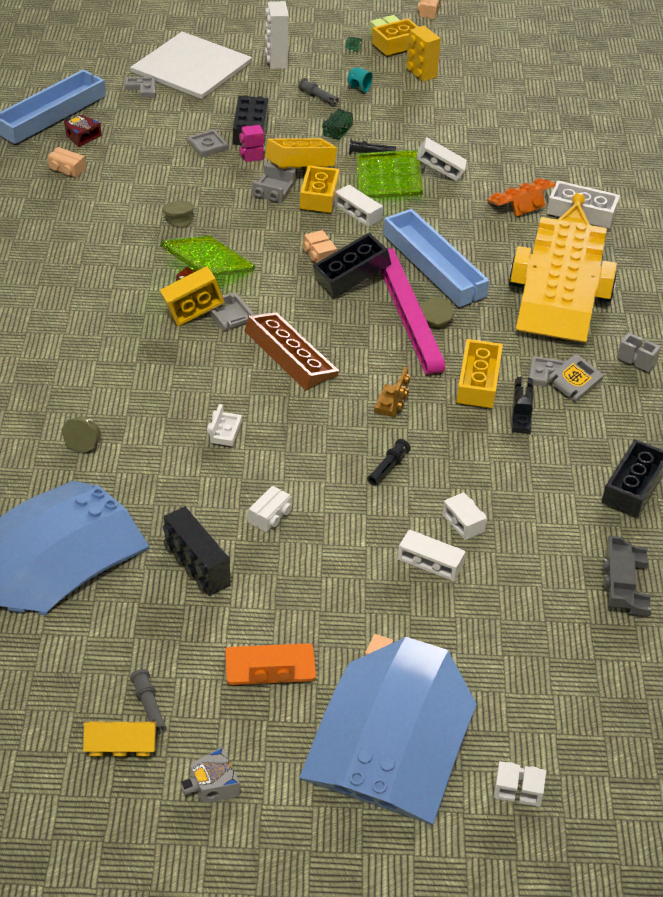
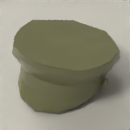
(179, 213)
(437, 312)
(81, 434)

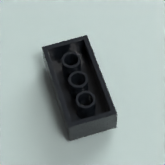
(250, 112)
(352, 264)
(634, 478)
(196, 551)

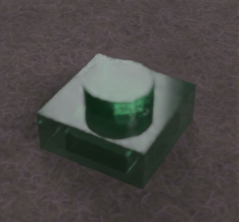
(353, 43)

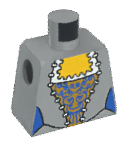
(212, 778)

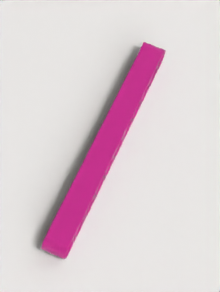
(412, 317)

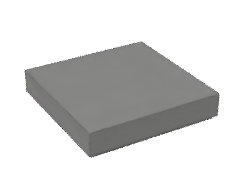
(207, 143)

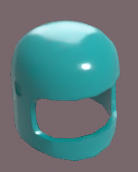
(360, 77)

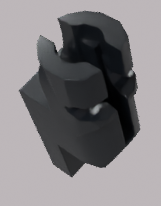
(522, 407)

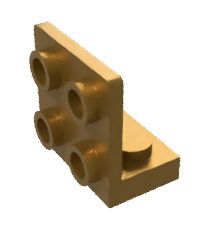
(392, 396)

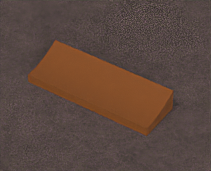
(290, 350)

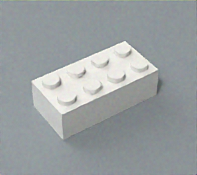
(277, 34)
(598, 205)

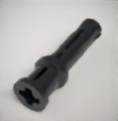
(364, 147)
(393, 457)

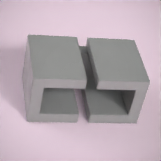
(631, 352)

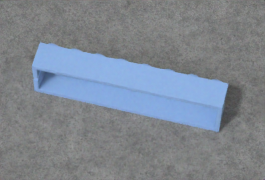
(50, 105)
(436, 257)

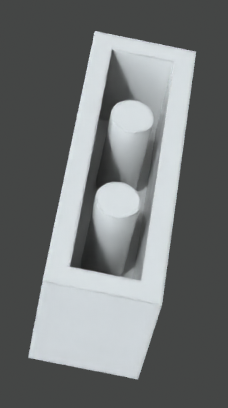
(441, 159)
(358, 205)
(431, 555)

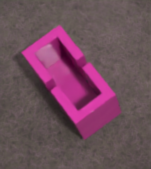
(251, 139)

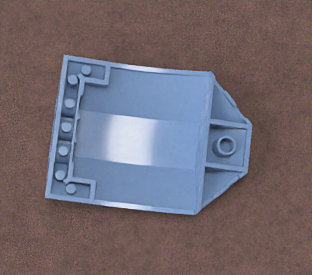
(61, 543)
(393, 729)

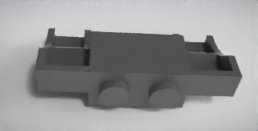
(621, 576)

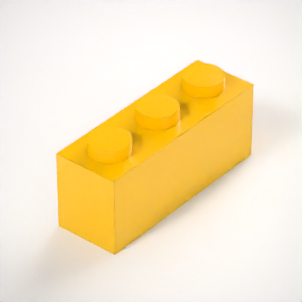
(119, 738)

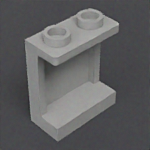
(274, 183)

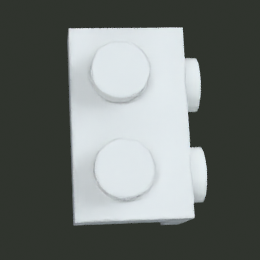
(224, 427)

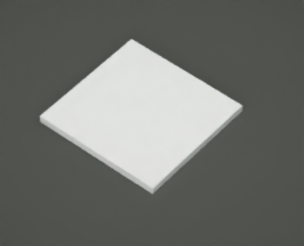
(191, 64)

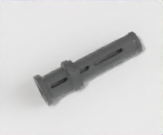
(313, 89)
(145, 693)

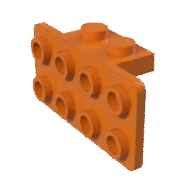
(525, 198)
(270, 664)

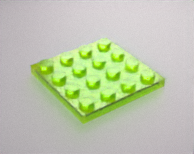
(389, 174)
(207, 251)

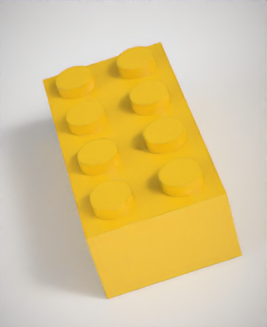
(300, 152)
(479, 373)

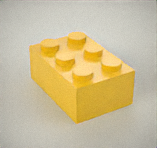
(392, 36)
(423, 53)
(319, 189)
(192, 296)

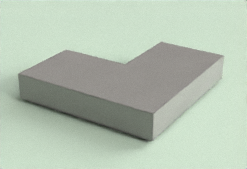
(144, 84)
(542, 368)

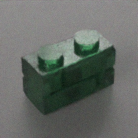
(337, 124)

